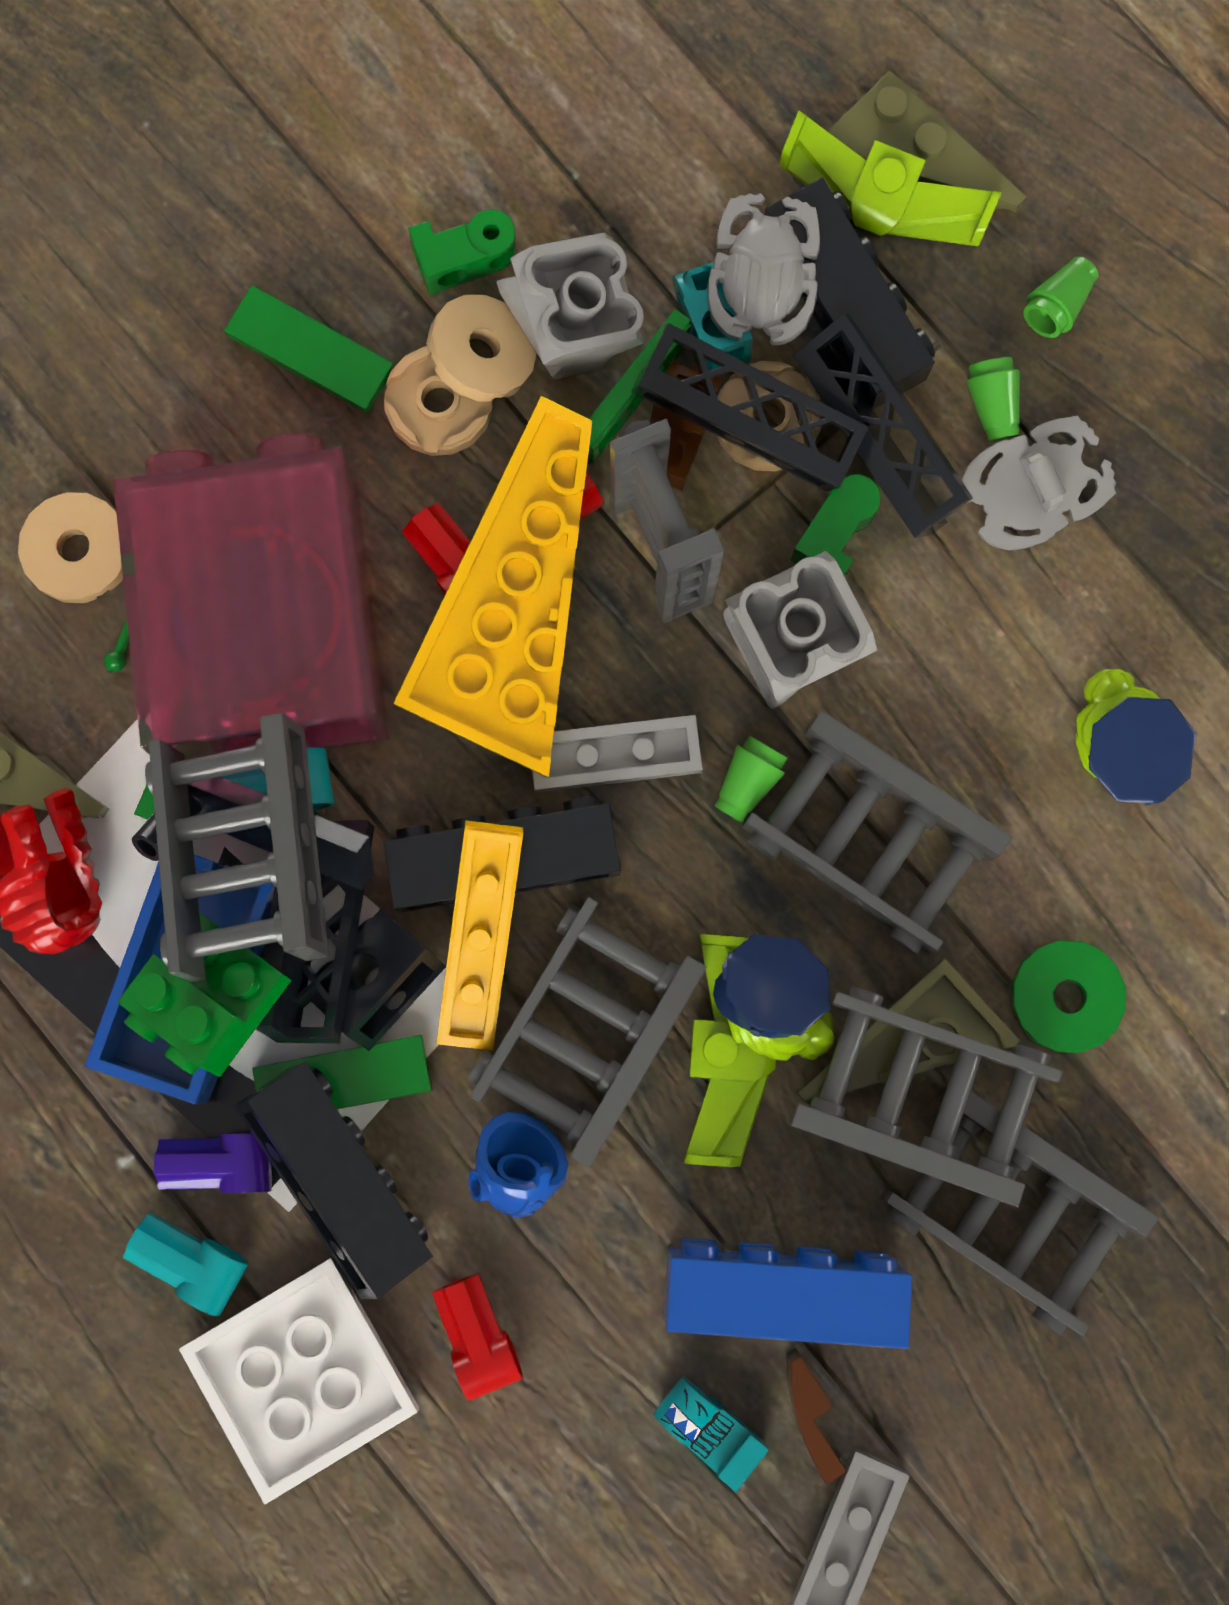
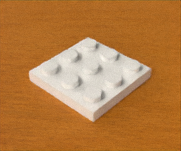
(299, 1380)

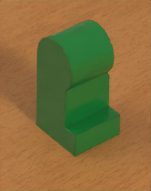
(463, 251)
(839, 518)

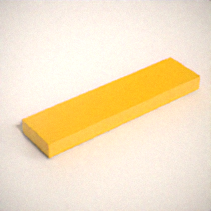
(479, 935)

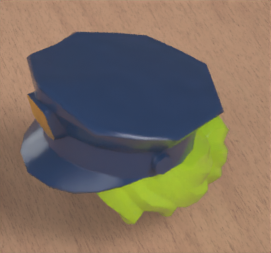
(1133, 739)
(776, 998)

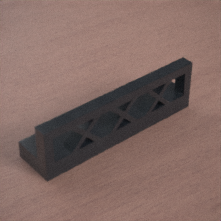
(741, 429)
(878, 450)
(285, 1017)

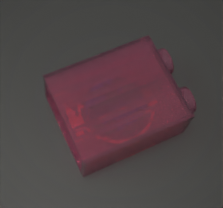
(249, 598)

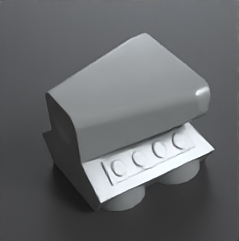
(574, 303)
(798, 627)

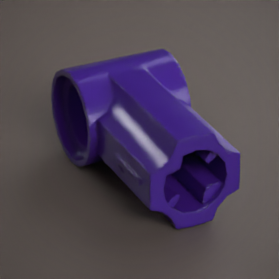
(228, 1163)

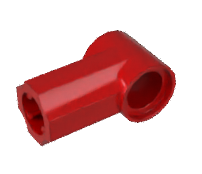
(437, 542)
(481, 1351)

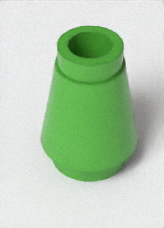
(1060, 298)
(996, 396)
(749, 778)

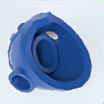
(517, 1164)

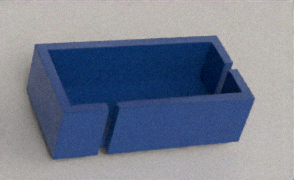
(125, 1053)
(787, 1295)

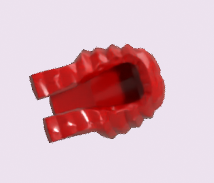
(44, 896)

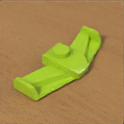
(886, 189)
(734, 1071)

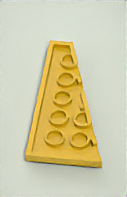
(503, 624)

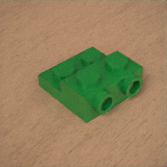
(206, 1018)

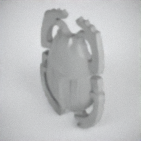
(764, 270)
(1037, 484)

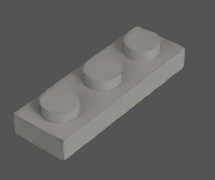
(622, 753)
(851, 1532)

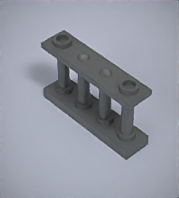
(685, 559)
(925, 808)
(290, 867)
(613, 1079)
(936, 1152)
(1066, 1184)

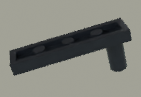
(341, 851)

